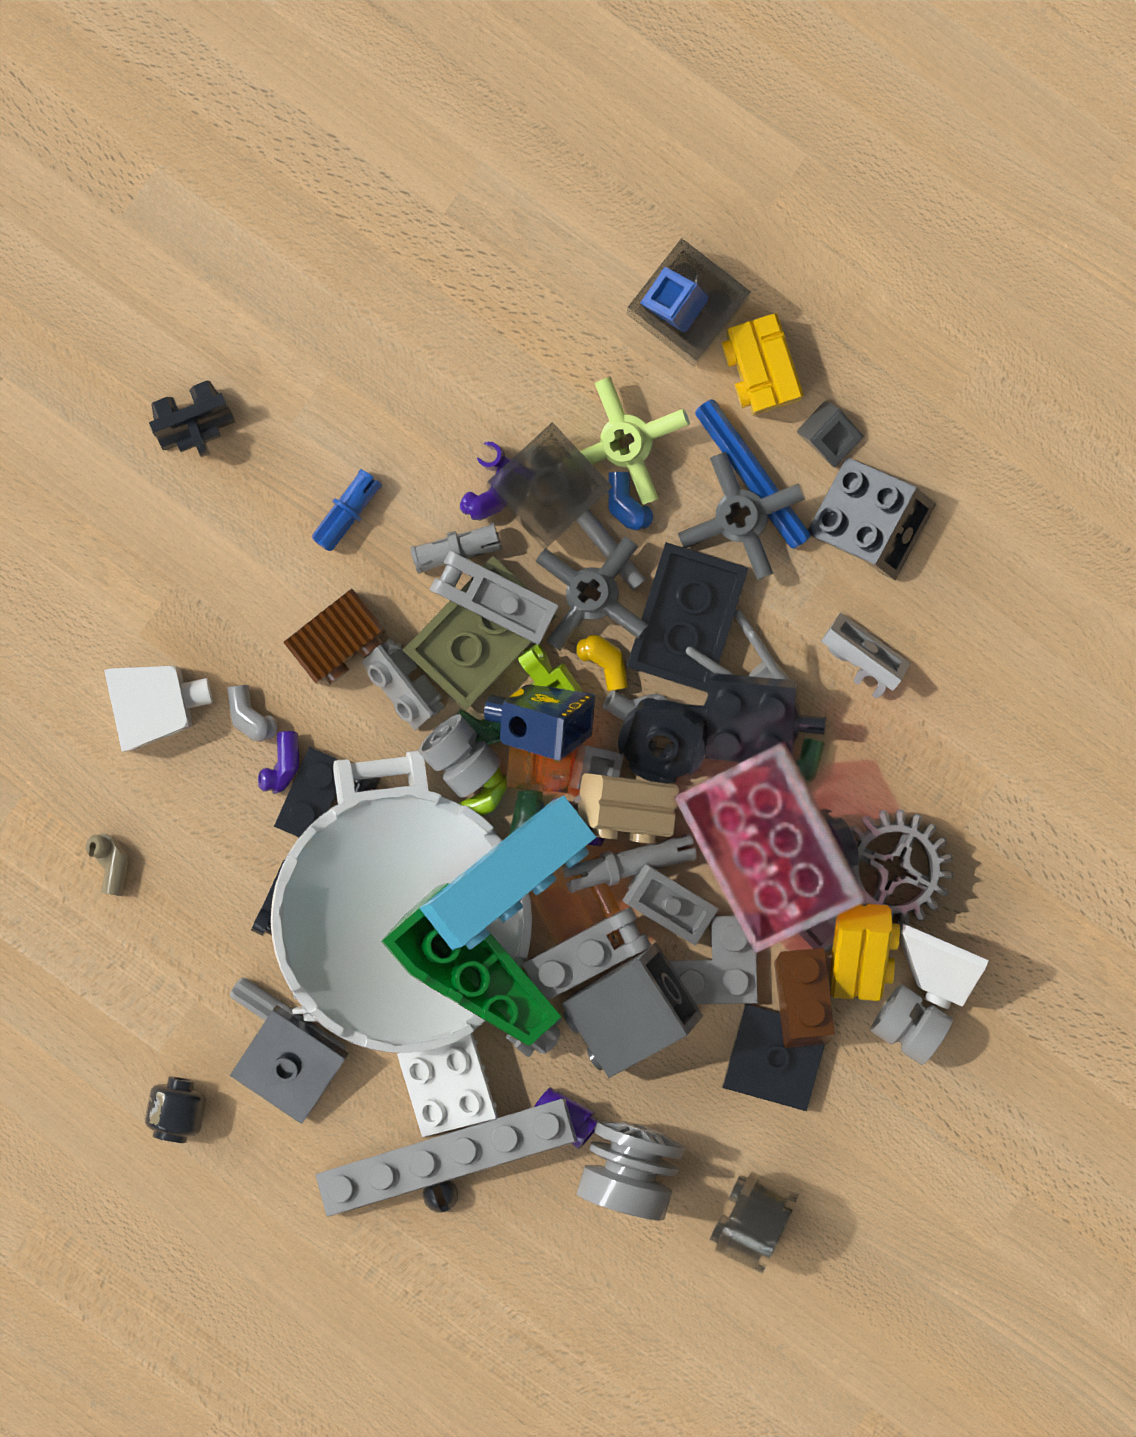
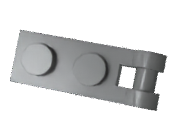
(495, 598)
(585, 954)

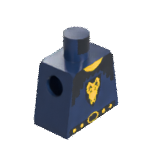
(543, 719)

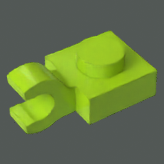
(538, 666)

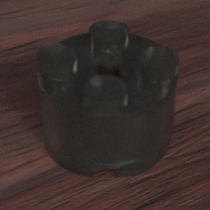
(754, 1221)

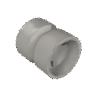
(455, 751)
(911, 1024)

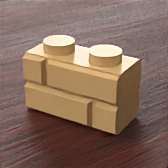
(627, 806)

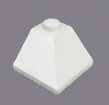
(940, 967)

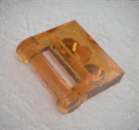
(566, 913)

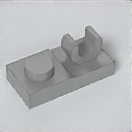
(854, 644)
(669, 904)

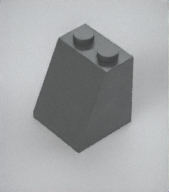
(632, 1011)

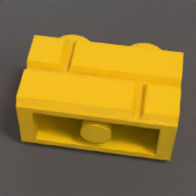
(762, 364)
(861, 952)

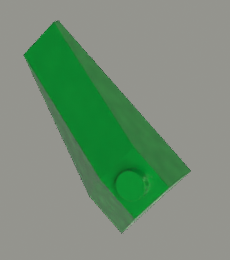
(477, 979)

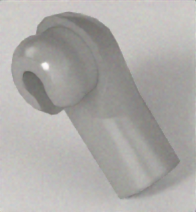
(247, 719)

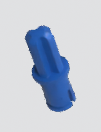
(346, 510)

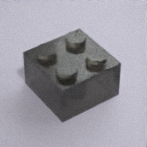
(724, 301)
(548, 486)

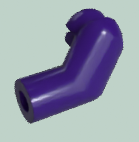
(286, 766)

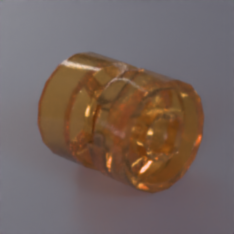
(529, 768)

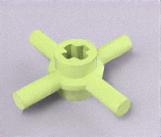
(643, 435)

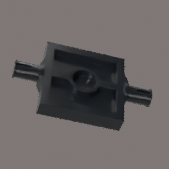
(752, 715)

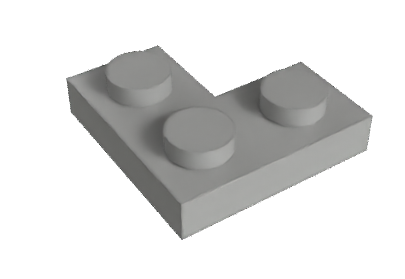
(729, 974)

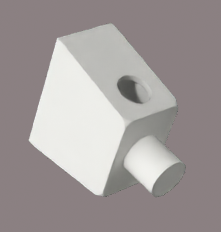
(153, 703)

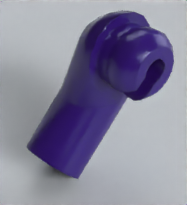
(480, 505)

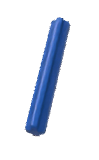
(750, 470)

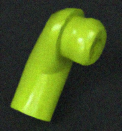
(489, 795)

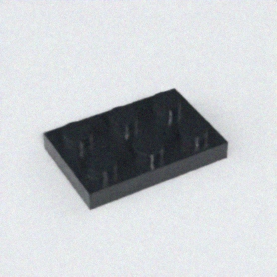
(686, 608)

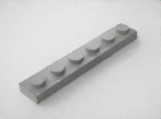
(446, 1157)

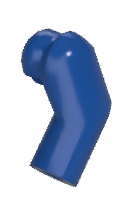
(623, 506)

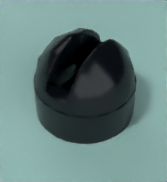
(449, 1192)

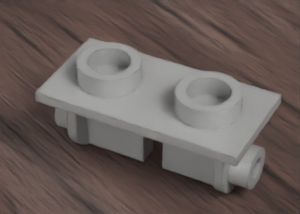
(389, 669)

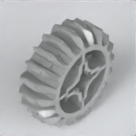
(903, 850)

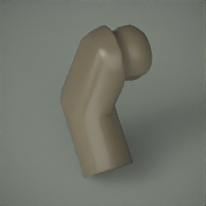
(112, 859)

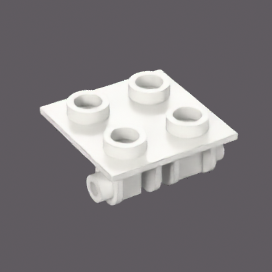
(448, 1086)

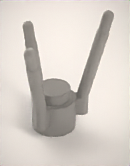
(766, 669)

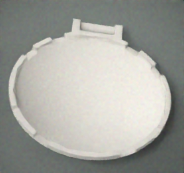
(353, 884)

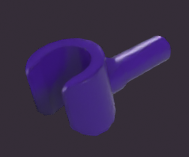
(500, 461)

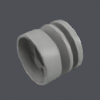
(630, 1170)

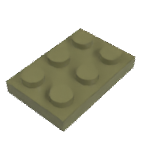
(465, 649)

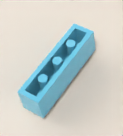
(508, 873)

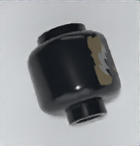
(175, 1110)

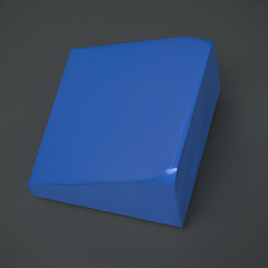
(675, 299)

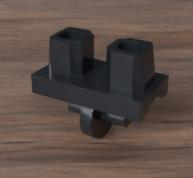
(192, 424)

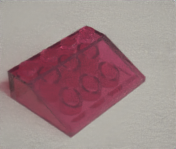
(769, 847)

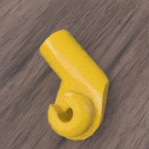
(607, 656)

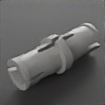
(464, 544)

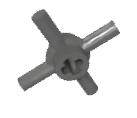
(728, 509)
(592, 610)

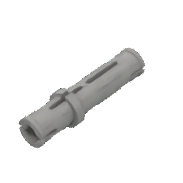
(612, 867)

